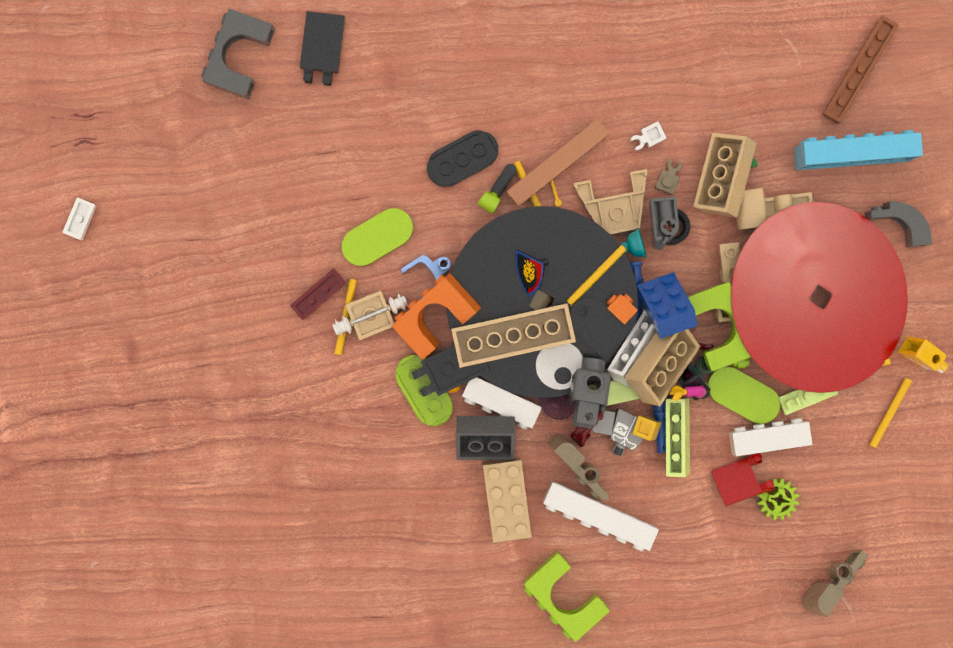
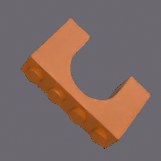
(447, 293)

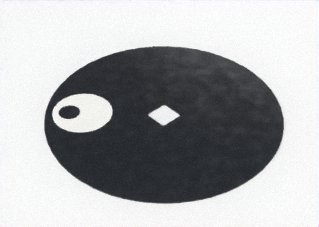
(574, 252)

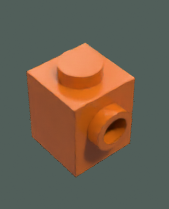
(621, 307)

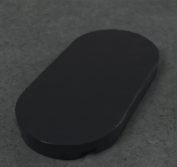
(462, 158)

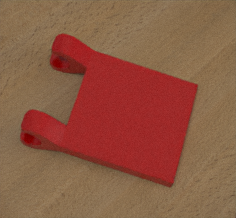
(738, 480)

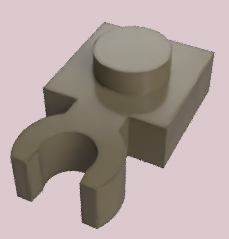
(667, 179)

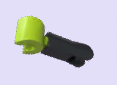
(490, 200)

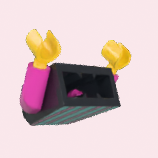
(692, 384)

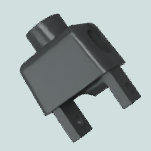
(589, 401)

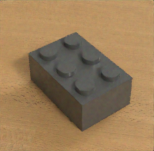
(485, 438)

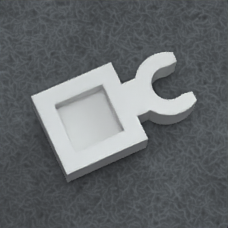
(650, 135)

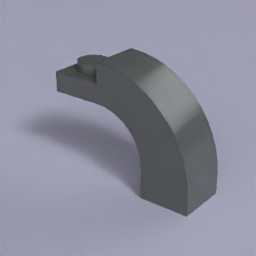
(911, 220)

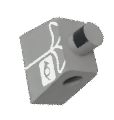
(622, 432)

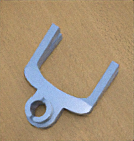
(434, 267)

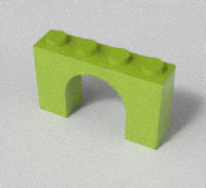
(733, 349)
(574, 622)

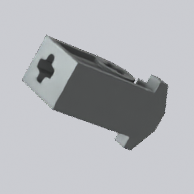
(663, 212)

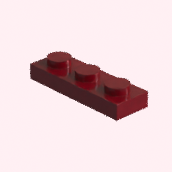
(318, 294)

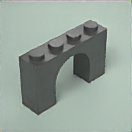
(234, 28)

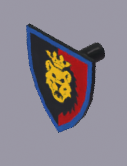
(530, 271)

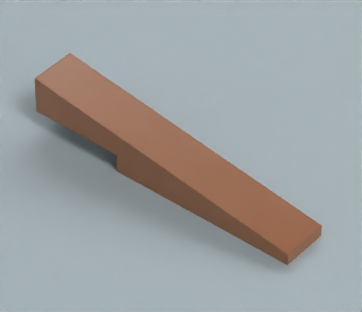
(558, 162)

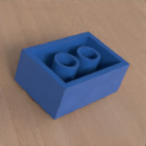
(667, 305)

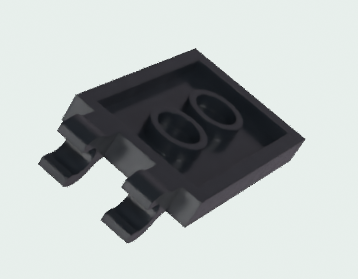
(322, 45)
(445, 372)

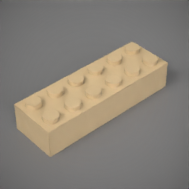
(513, 335)

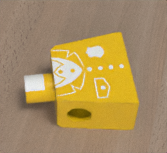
(923, 354)

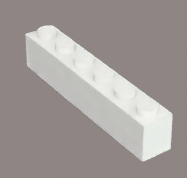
(600, 515)

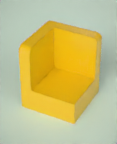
(647, 427)

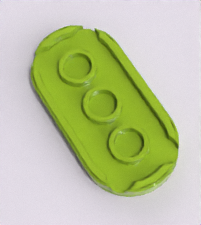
(377, 237)
(744, 395)
(429, 409)

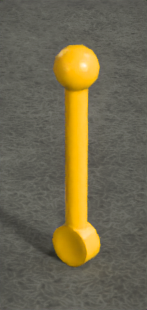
(557, 202)

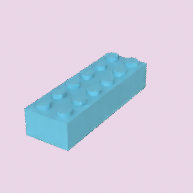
(858, 150)

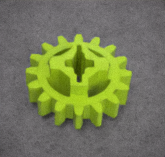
(776, 507)

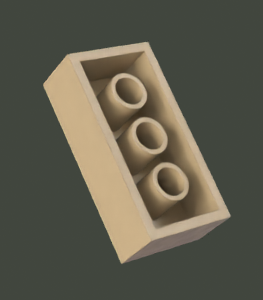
(724, 174)
(661, 366)
(507, 500)

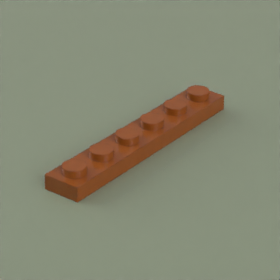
(860, 69)

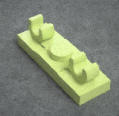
(801, 399)

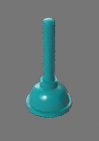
(635, 244)

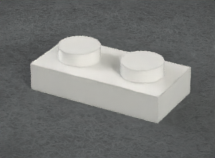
(79, 218)

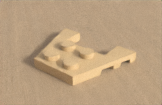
(617, 212)

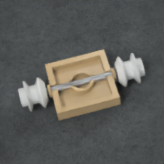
(370, 315)

